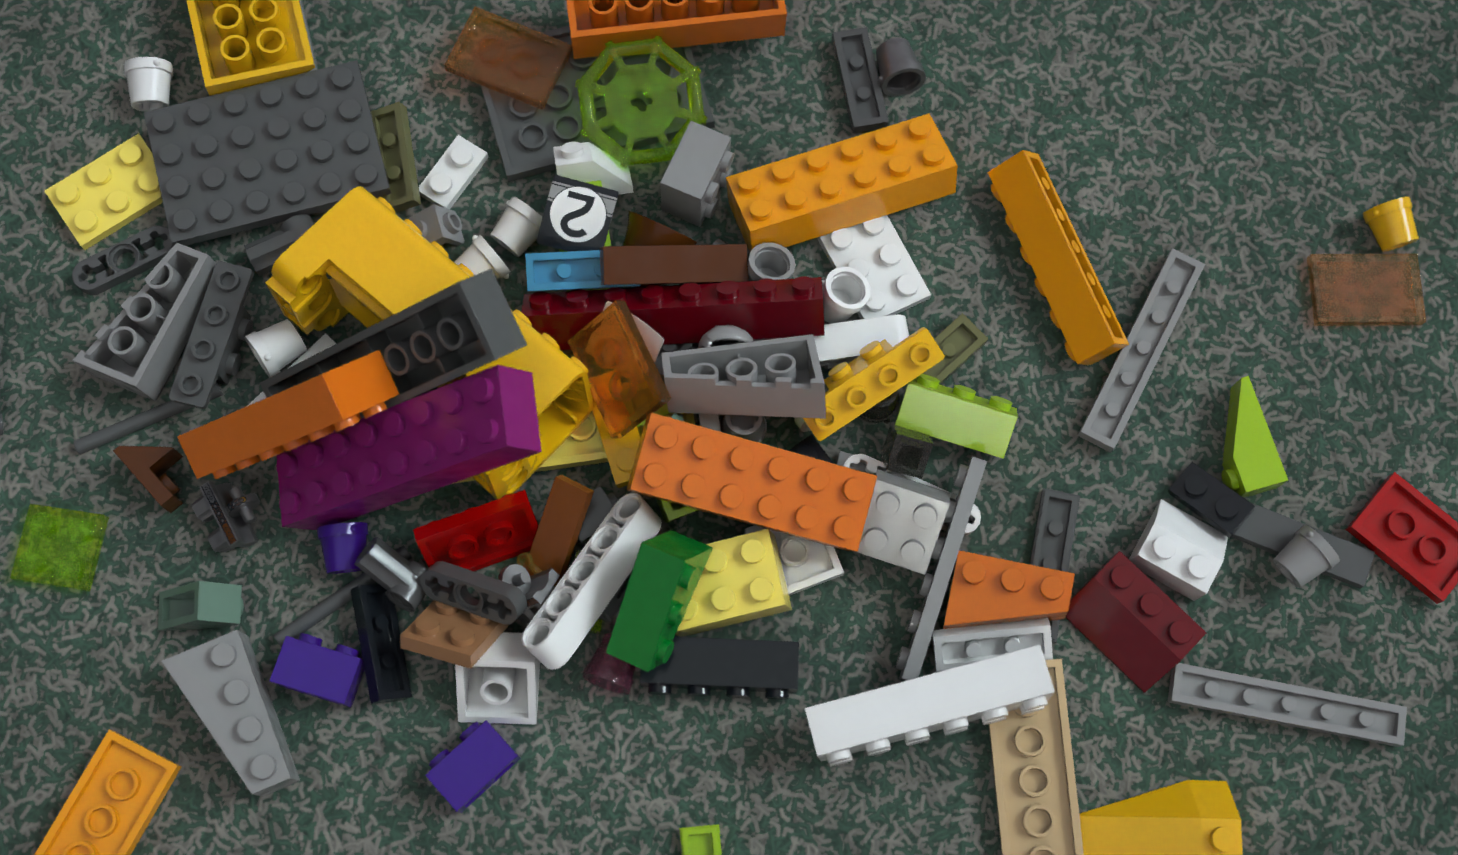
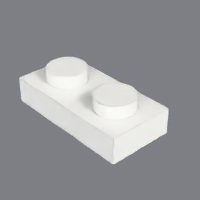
(453, 173)

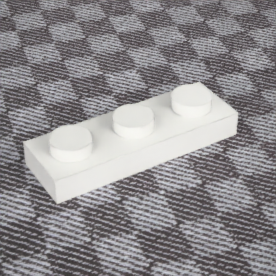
(975, 643)

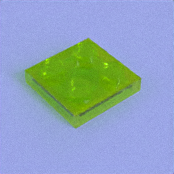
(59, 547)

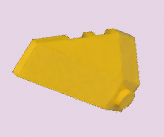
(1172, 820)

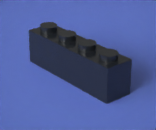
(728, 666)

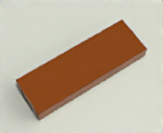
(560, 525)

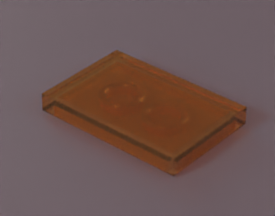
(508, 57)
(1366, 289)
(620, 369)

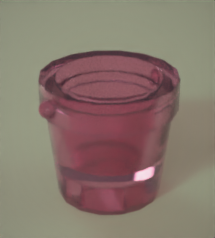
(608, 670)

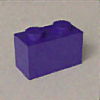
(318, 670)
(472, 765)

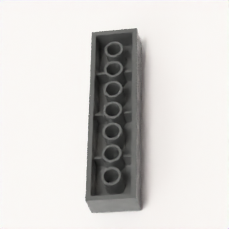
(425, 342)

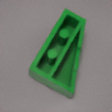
(657, 599)

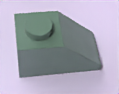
(200, 606)

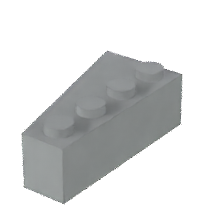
(153, 326)
(748, 379)
(236, 708)

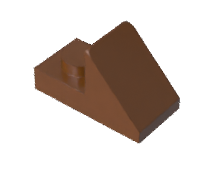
(148, 466)

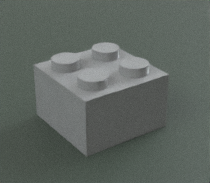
(696, 174)
(903, 522)

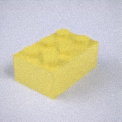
(737, 584)

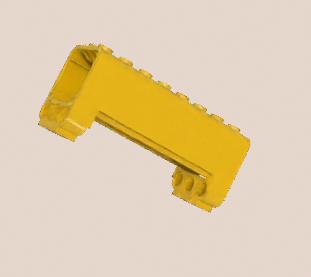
(388, 266)

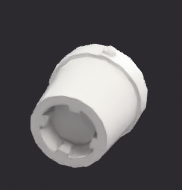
(148, 82)
(517, 227)
(481, 257)
(844, 294)
(276, 346)

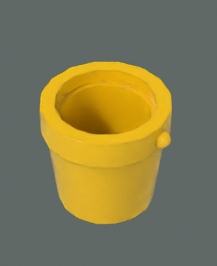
(1392, 223)

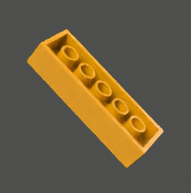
(843, 184)

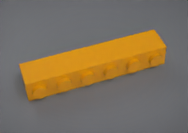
(1057, 259)

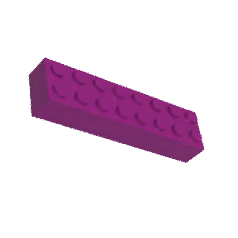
(411, 449)

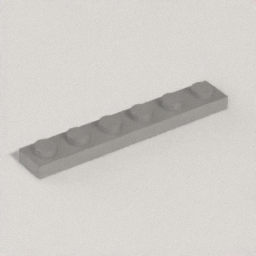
(1138, 359)
(935, 584)
(1287, 704)

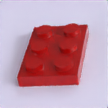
(480, 534)
(1410, 536)

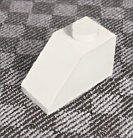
(589, 163)

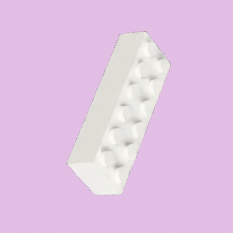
(930, 704)

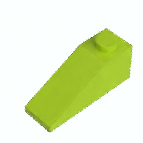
(1250, 453)

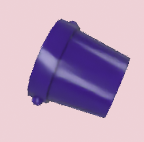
(342, 545)

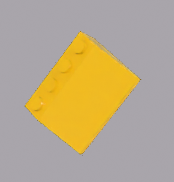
(249, 42)

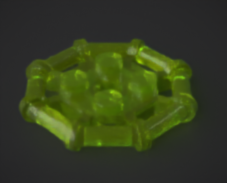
(624, 88)

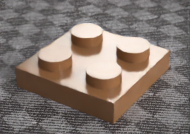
(451, 634)

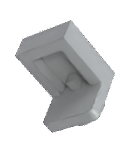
(439, 225)

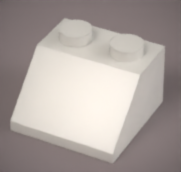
(1180, 551)
(500, 684)

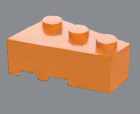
(1005, 591)

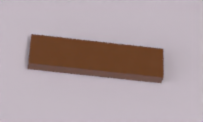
(673, 264)

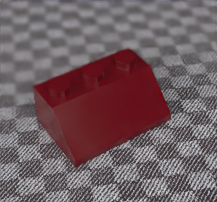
(1133, 622)

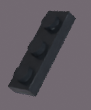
(380, 644)

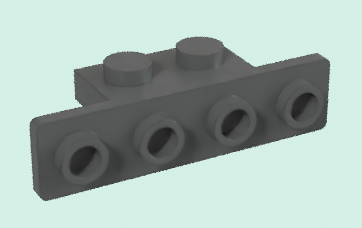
(215, 338)

